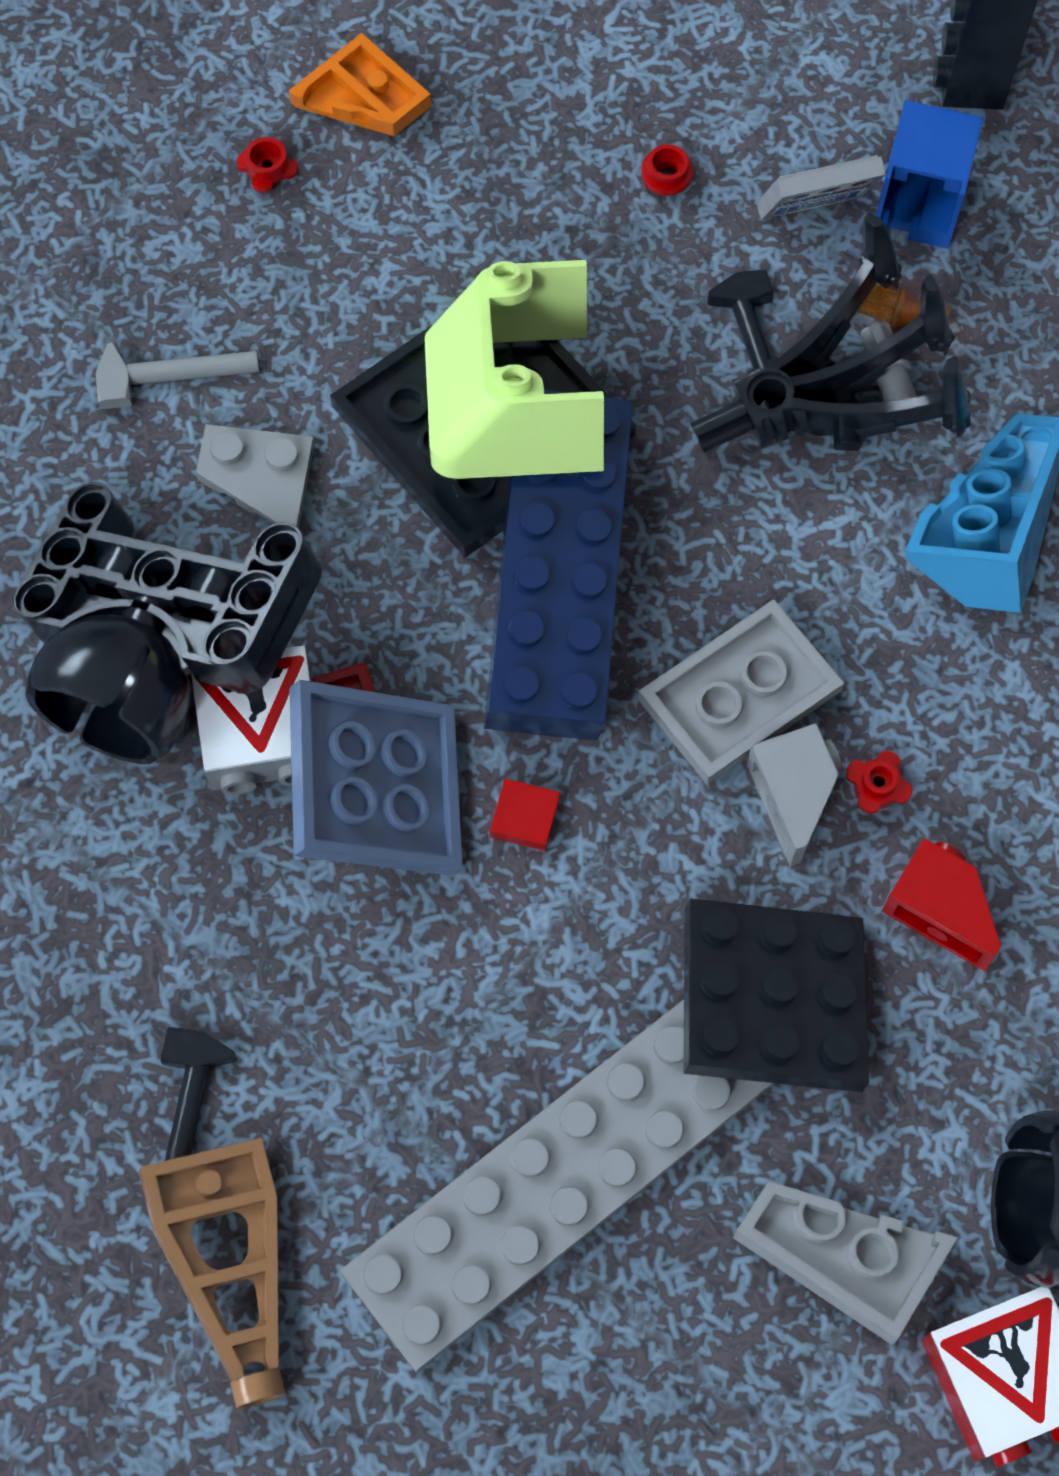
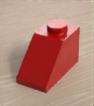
(945, 903)

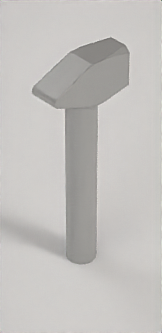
(116, 377)

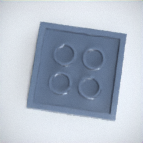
(374, 779)

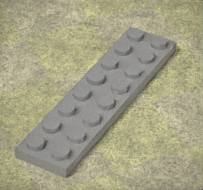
(542, 1191)

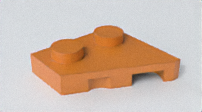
(362, 89)

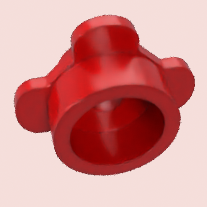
(263, 151)
(873, 797)

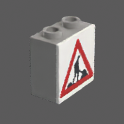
(249, 734)

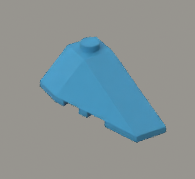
(992, 523)

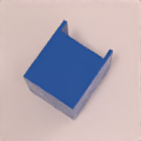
(928, 172)

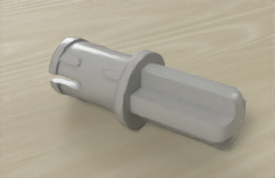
(896, 382)

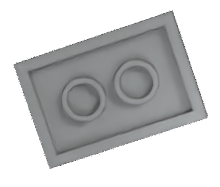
(740, 691)

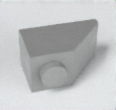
(795, 783)

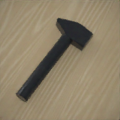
(742, 294)
(196, 1054)

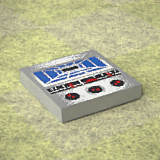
(820, 187)

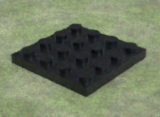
(391, 417)

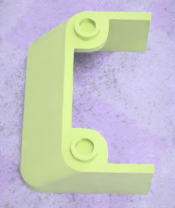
(498, 417)

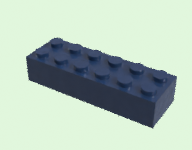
(559, 594)

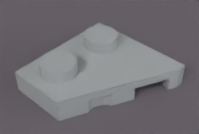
(257, 469)

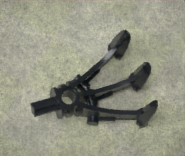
(822, 394)

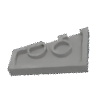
(850, 1259)

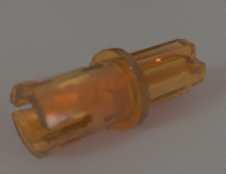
(892, 306)

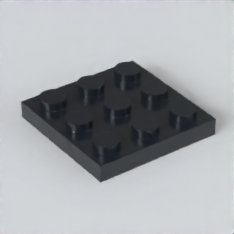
(775, 996)

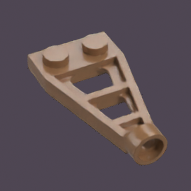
(207, 1187)

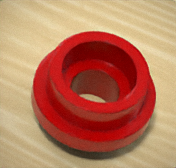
(671, 158)

